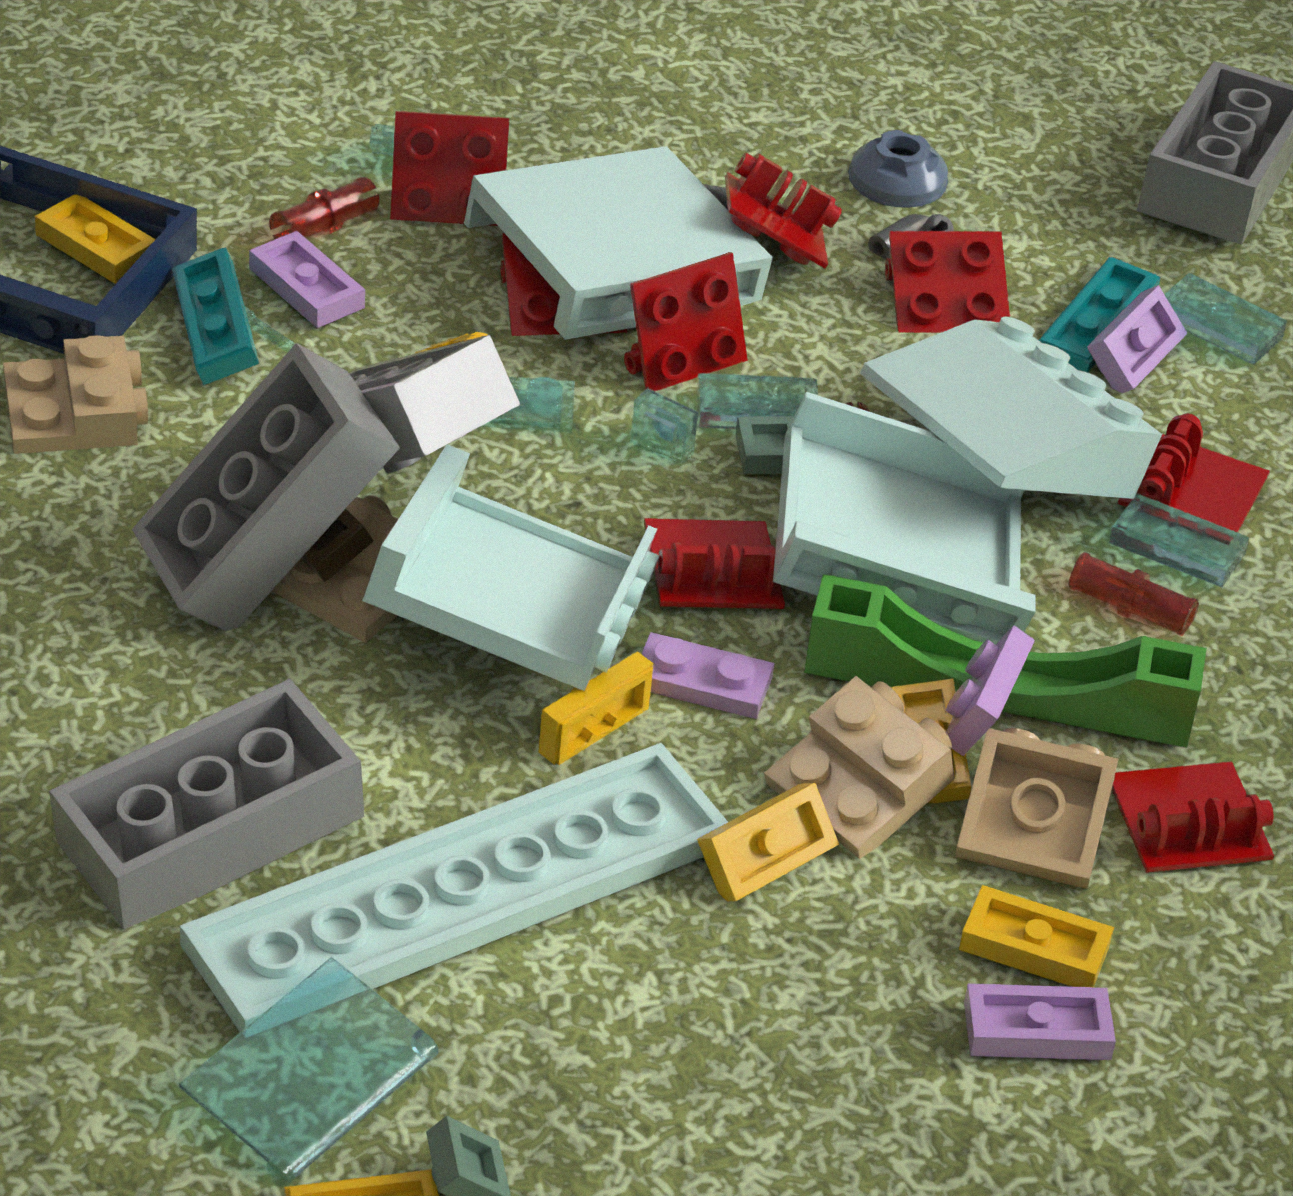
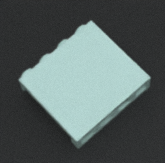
(611, 224)
(899, 513)
(507, 579)

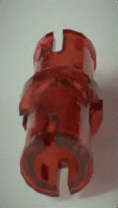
(326, 209)
(1133, 593)

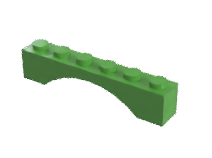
(1126, 689)

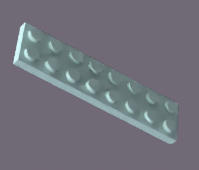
(457, 883)

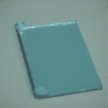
(310, 1069)

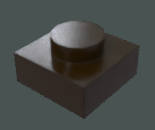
(337, 546)

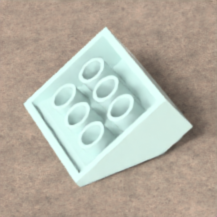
(1019, 410)

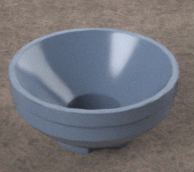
(897, 178)

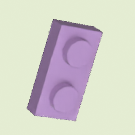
(307, 279)
(1137, 340)
(707, 675)
(983, 697)
(1039, 1021)

